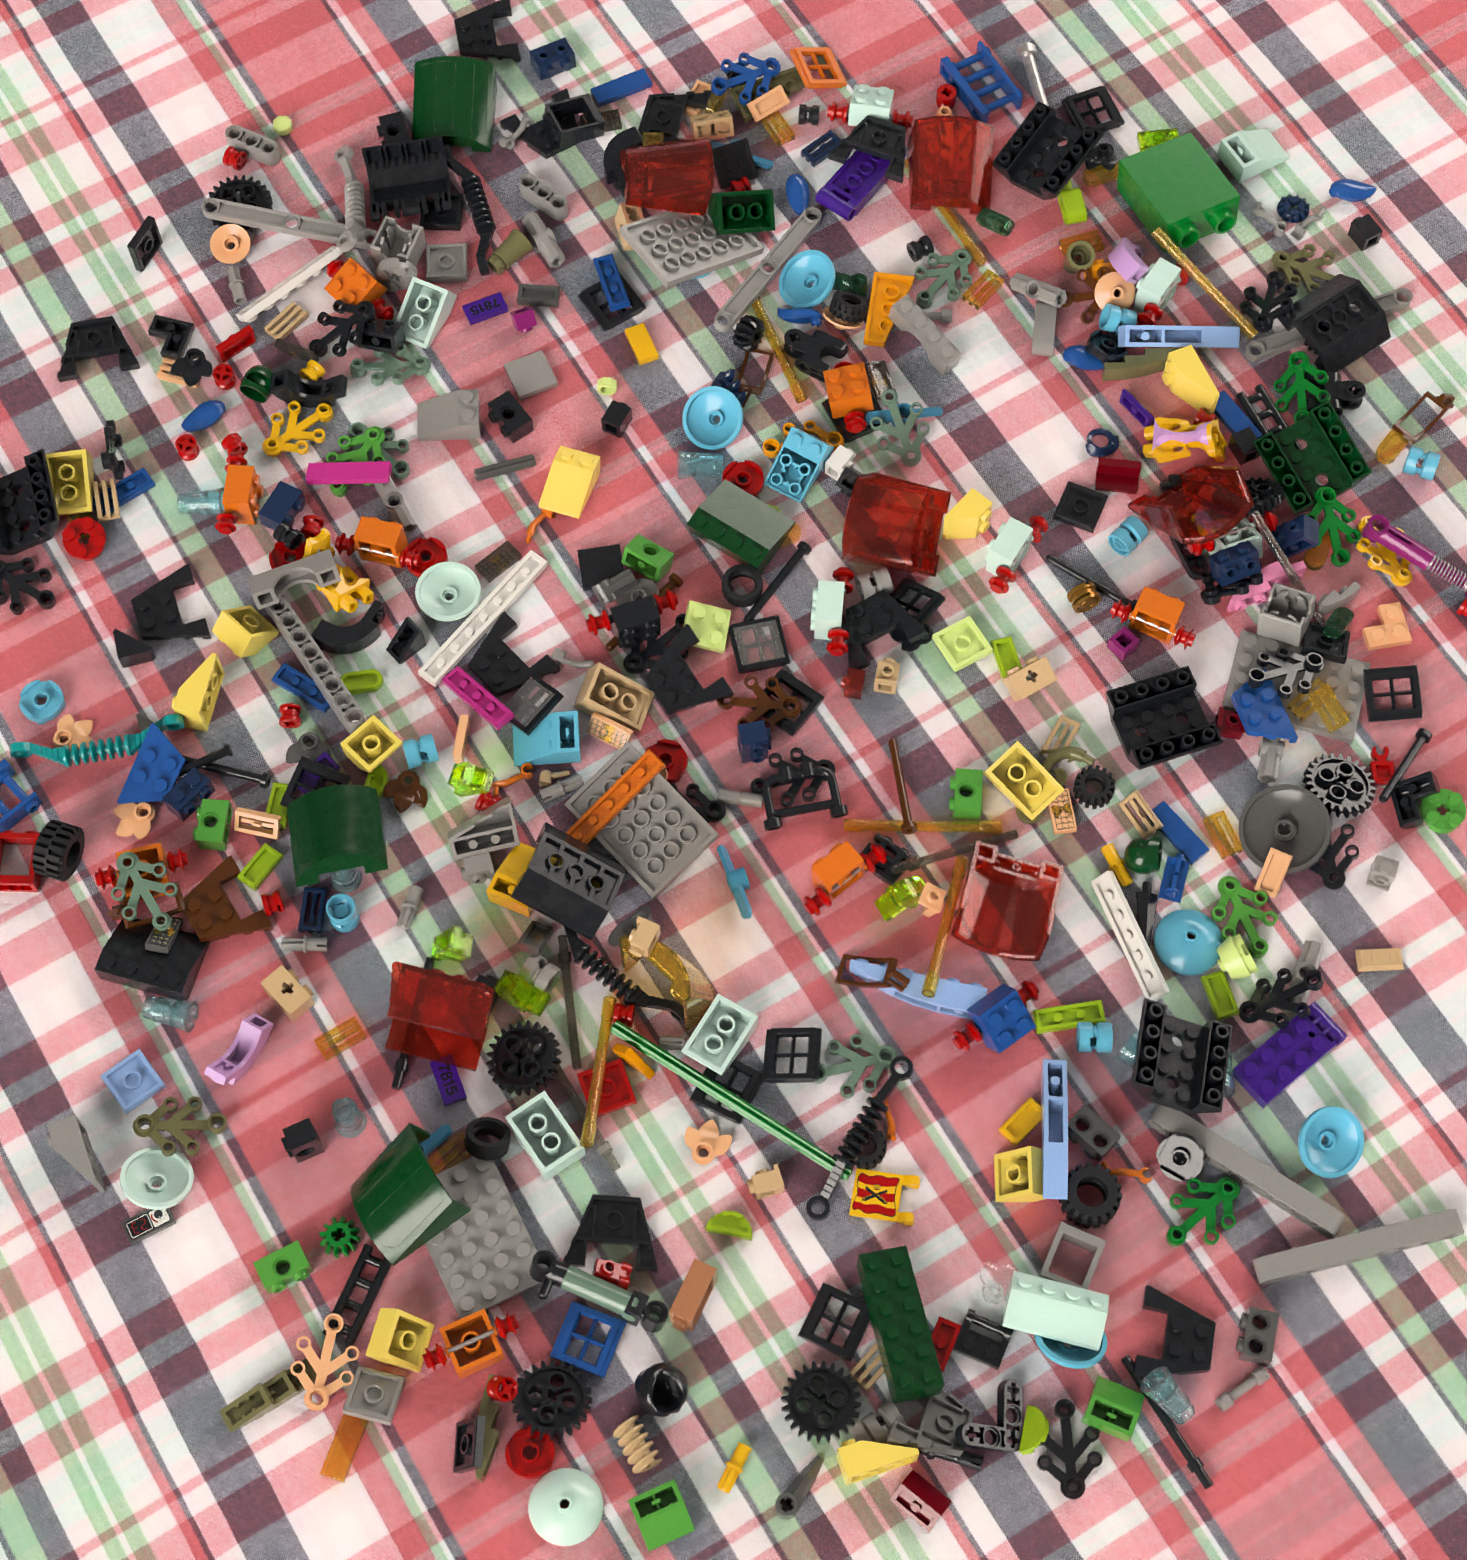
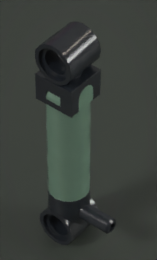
(629, 1305)

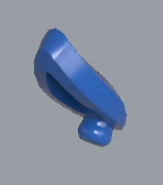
(1351, 190)
(797, 193)
(800, 316)
(1081, 358)
(204, 416)

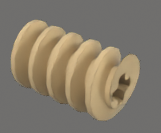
(635, 1445)

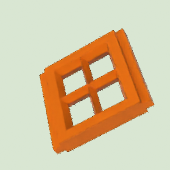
(804, 70)

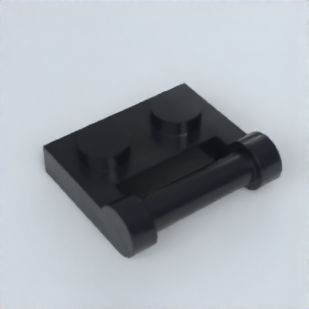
(979, 1346)

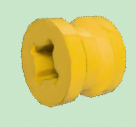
(312, 371)

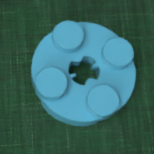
(48, 711)

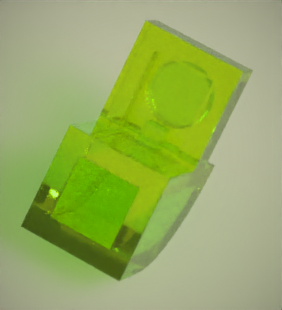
(899, 896)
(520, 995)

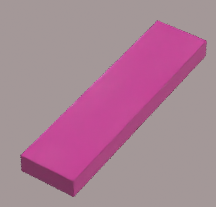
(348, 473)
(478, 698)

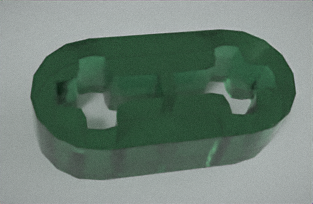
(995, 222)
(1336, 620)

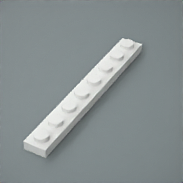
(482, 618)

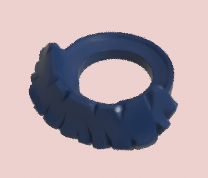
(1094, 450)

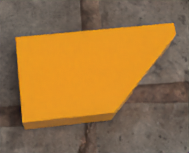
(633, 1060)

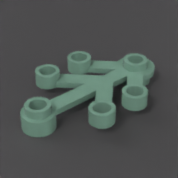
(944, 275)
(392, 367)
(901, 431)
(387, 445)
(141, 888)
(857, 1064)

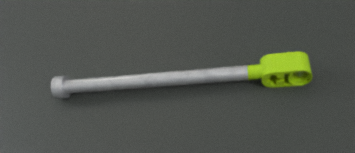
(1070, 198)

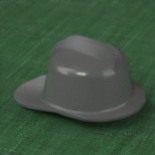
(628, 924)

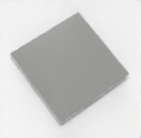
(446, 263)
(530, 375)
(374, 1395)

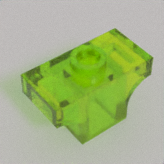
(1152, 138)
(470, 779)
(452, 945)

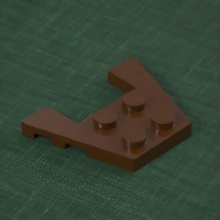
(213, 913)

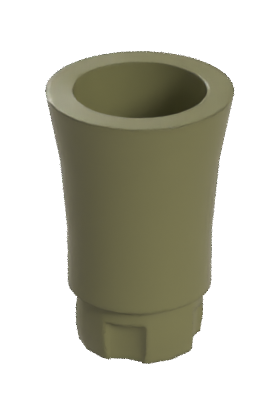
(509, 252)
(1082, 253)

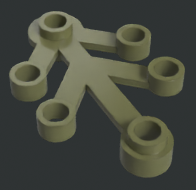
(1306, 268)
(176, 1125)

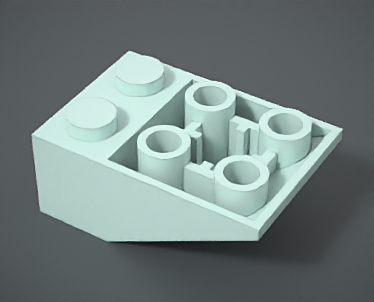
(1250, 153)

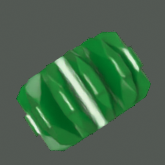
(335, 1230)

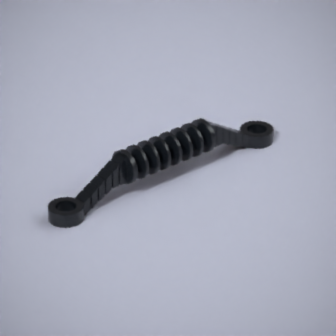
(478, 208)
(633, 995)
(843, 1161)

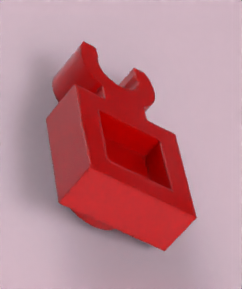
(1381, 768)

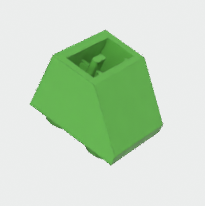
(1113, 1409)
(661, 1515)

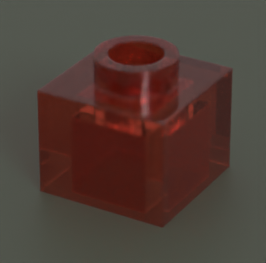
(853, 683)

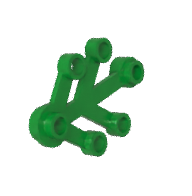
(1300, 385)
(1334, 524)
(1206, 1208)

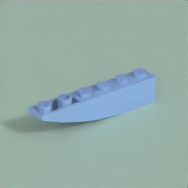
(1178, 336)
(950, 997)
(1054, 1129)

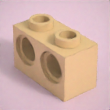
(714, 125)

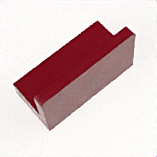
(1117, 475)
(920, 1500)

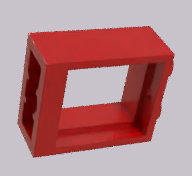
(19, 883)

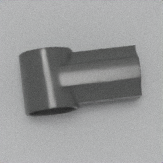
(609, 589)

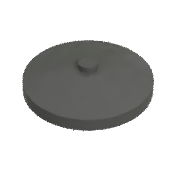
(1286, 820)

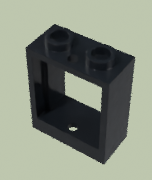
(569, 107)

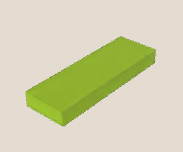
(1067, 1016)

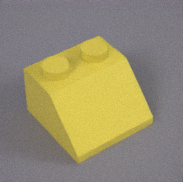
(968, 517)
(244, 630)
(370, 744)
(1019, 1175)
(399, 1339)

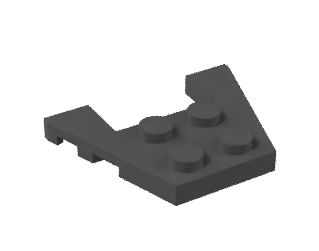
(936, 1428)

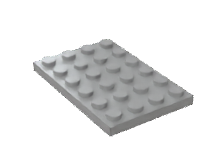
(686, 245)
(1343, 679)
(654, 832)
(487, 1250)

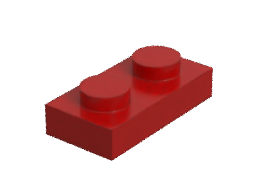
(944, 1339)

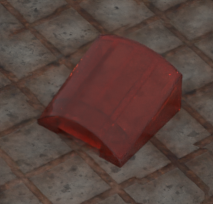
(950, 163)
(670, 175)
(1200, 507)
(894, 524)
(1007, 904)

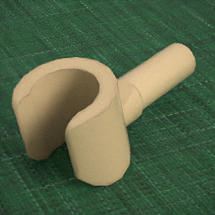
(546, 776)

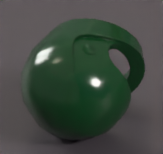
(257, 383)
(1144, 855)

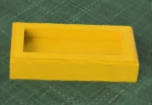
(641, 344)
(1022, 1122)

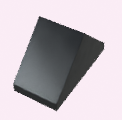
(406, 641)
(131, 651)

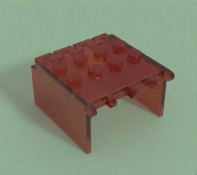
(438, 1015)

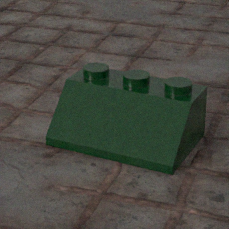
(742, 211)

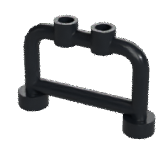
(806, 771)

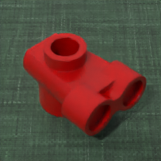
(613, 1272)

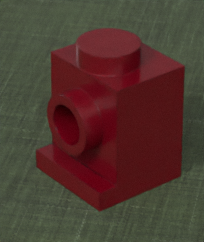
(1229, 724)

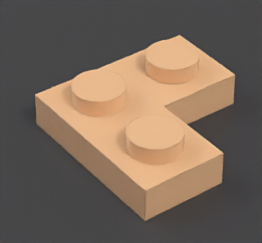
(1391, 632)

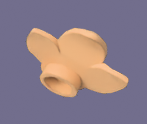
(74, 731)
(132, 821)
(707, 1139)

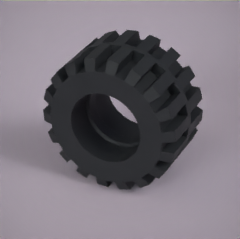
(58, 850)
(1105, 1183)

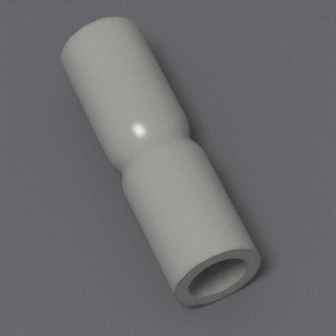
(736, 797)

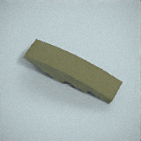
(1137, 365)
(265, 1397)
(491, 1436)

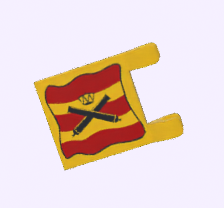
(879, 1194)

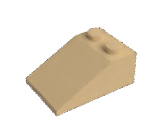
(614, 697)

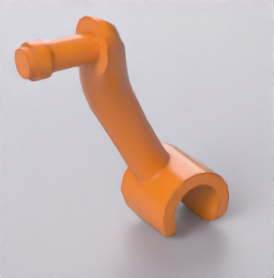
(532, 527)
(507, 782)
(891, 1127)
(1129, 1172)

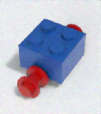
(999, 1018)

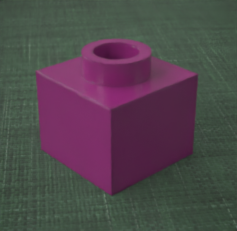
(523, 319)
(1125, 638)

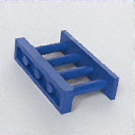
(970, 97)
(27, 806)

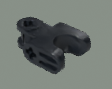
(810, 349)
(1340, 392)

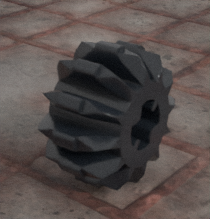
(748, 333)

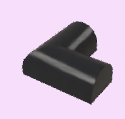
(176, 334)
(1406, 798)

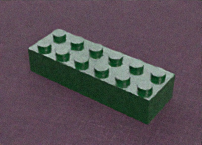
(900, 1324)

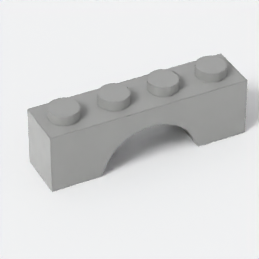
(939, 348)
(315, 569)

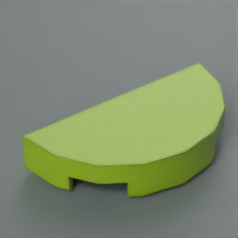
(377, 779)
(730, 1224)
(1034, 1430)

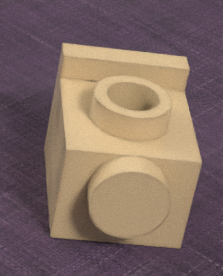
(886, 682)
(644, 937)
(766, 1183)

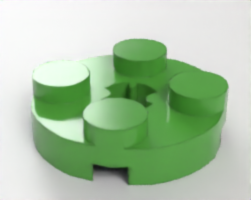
(1452, 819)

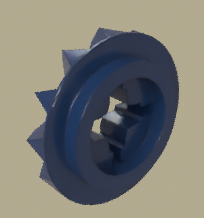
(1293, 215)

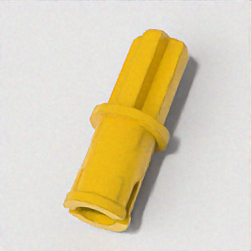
(1116, 864)
(734, 1467)

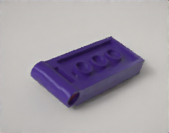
(854, 184)
(1288, 1055)

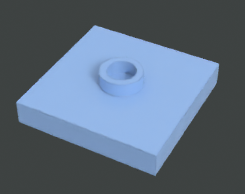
(132, 1081)

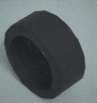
(742, 570)
(484, 1150)

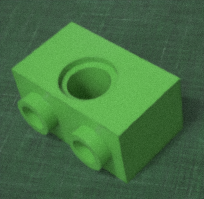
(647, 558)
(971, 782)
(217, 836)
(269, 1267)

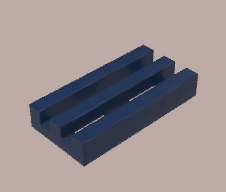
(823, 151)
(311, 928)

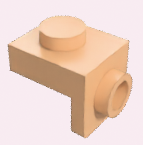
(931, 899)

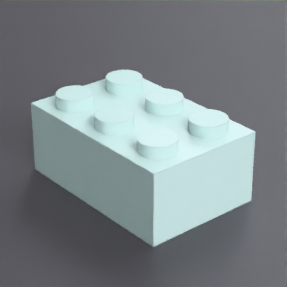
(545, 1135)

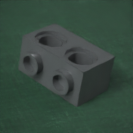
(1096, 1129)
(1262, 1337)

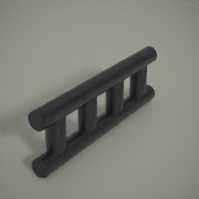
(1271, 411)
(372, 1287)

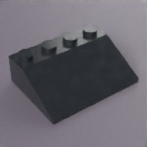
(168, 975)

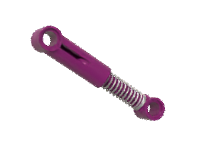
(1411, 550)

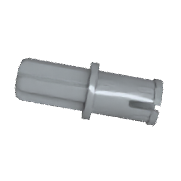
(236, 285)
(561, 788)
(409, 907)
(304, 944)
(673, 1042)

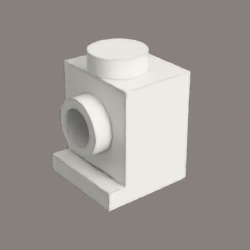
(841, 458)

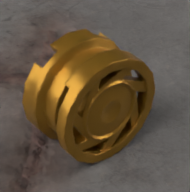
(1084, 597)

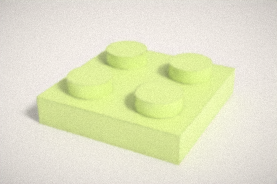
(709, 625)
(962, 643)

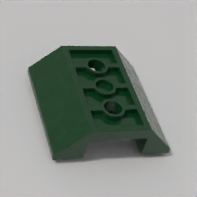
(1328, 454)

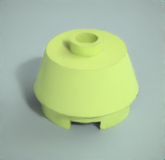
(1236, 958)

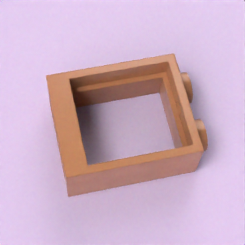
(693, 1296)

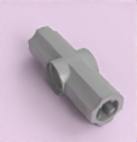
(543, 240)
(1038, 289)
(400, 513)
(1270, 756)
(1308, 960)

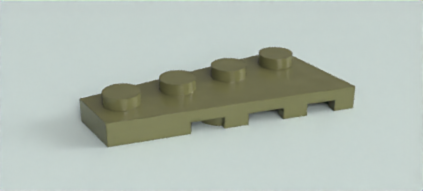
(788, 79)

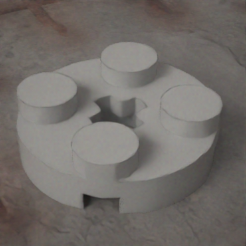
(402, 276)

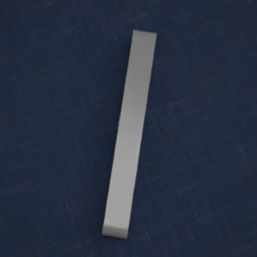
(316, 664)
(1252, 1172)
(1358, 1246)

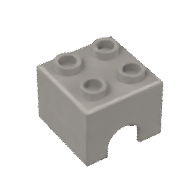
(398, 242)
(1286, 614)

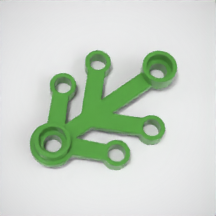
(358, 455)
(1243, 912)

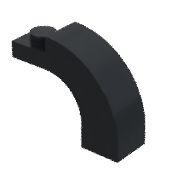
(611, 159)
(308, 393)
(351, 638)

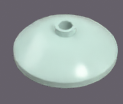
(446, 581)
(151, 1168)
(571, 1524)

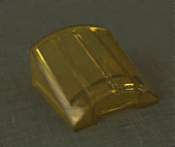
(688, 981)

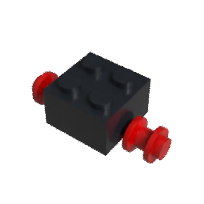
(634, 620)

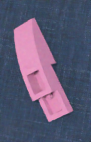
(1260, 593)

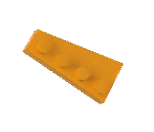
(885, 292)

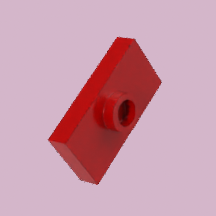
(235, 343)

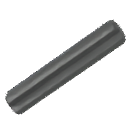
(504, 467)

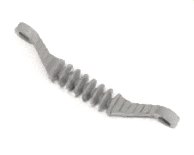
(353, 199)

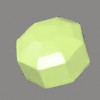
(282, 125)
(606, 386)

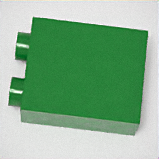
(1179, 191)

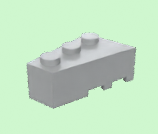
(485, 832)

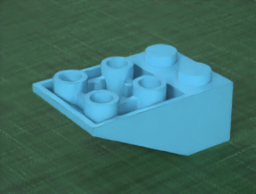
(798, 464)
(551, 742)

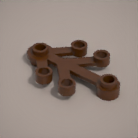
(1077, 297)
(764, 703)

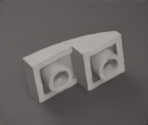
(1334, 600)

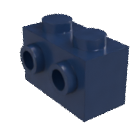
(552, 59)
(282, 506)
(1297, 535)
(1235, 563)
(753, 741)
(188, 794)

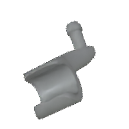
(509, 142)
(1280, 226)
(1299, 232)
(560, 655)

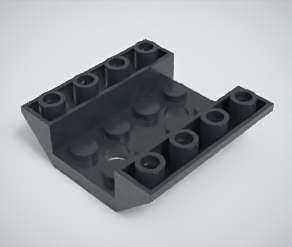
(1036, 150)
(1349, 332)
(32, 506)
(1154, 707)
(566, 890)
(1195, 1067)

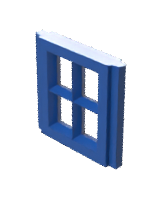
(608, 1347)

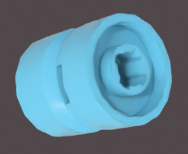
(1114, 316)
(1428, 466)
(1127, 536)
(420, 751)
(342, 912)
(1102, 1036)

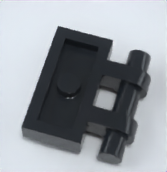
(883, 870)

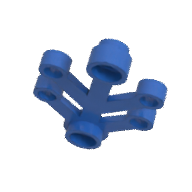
(747, 75)

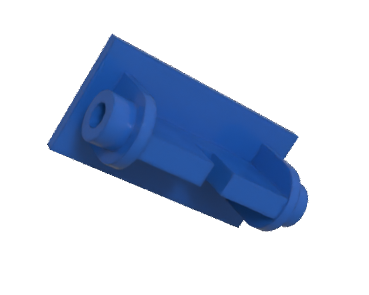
(1174, 878)

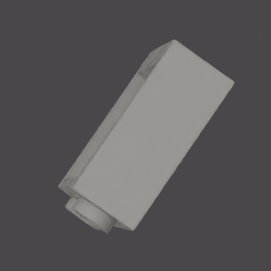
(1080, 1239)

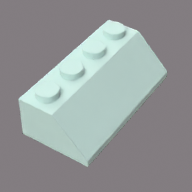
(1055, 1310)

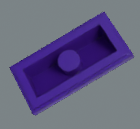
(1136, 408)

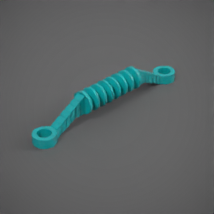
(65, 756)

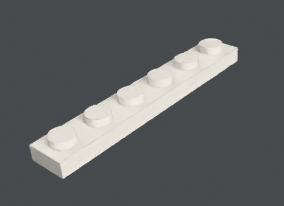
(283, 289)
(1130, 936)

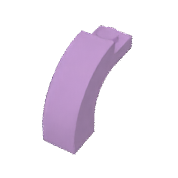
(1127, 260)
(243, 1051)

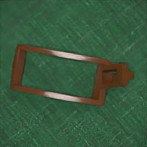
(753, 389)
(1445, 401)
(116, 911)
(887, 982)

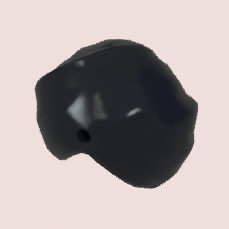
(661, 1389)

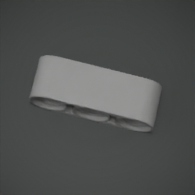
(255, 145)
(543, 196)
(1043, 329)

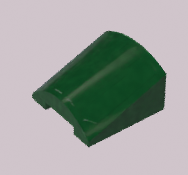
(455, 101)
(336, 832)
(403, 1198)

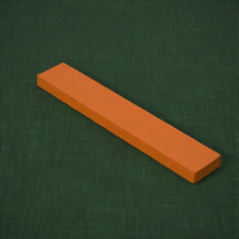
(617, 797)

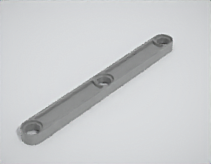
(276, 221)
(759, 278)
(1284, 340)

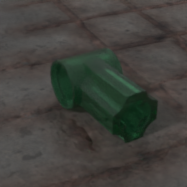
(856, 283)

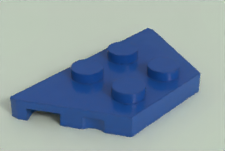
(1263, 712)
(153, 771)

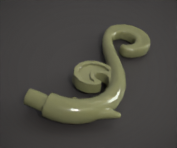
(1069, 752)

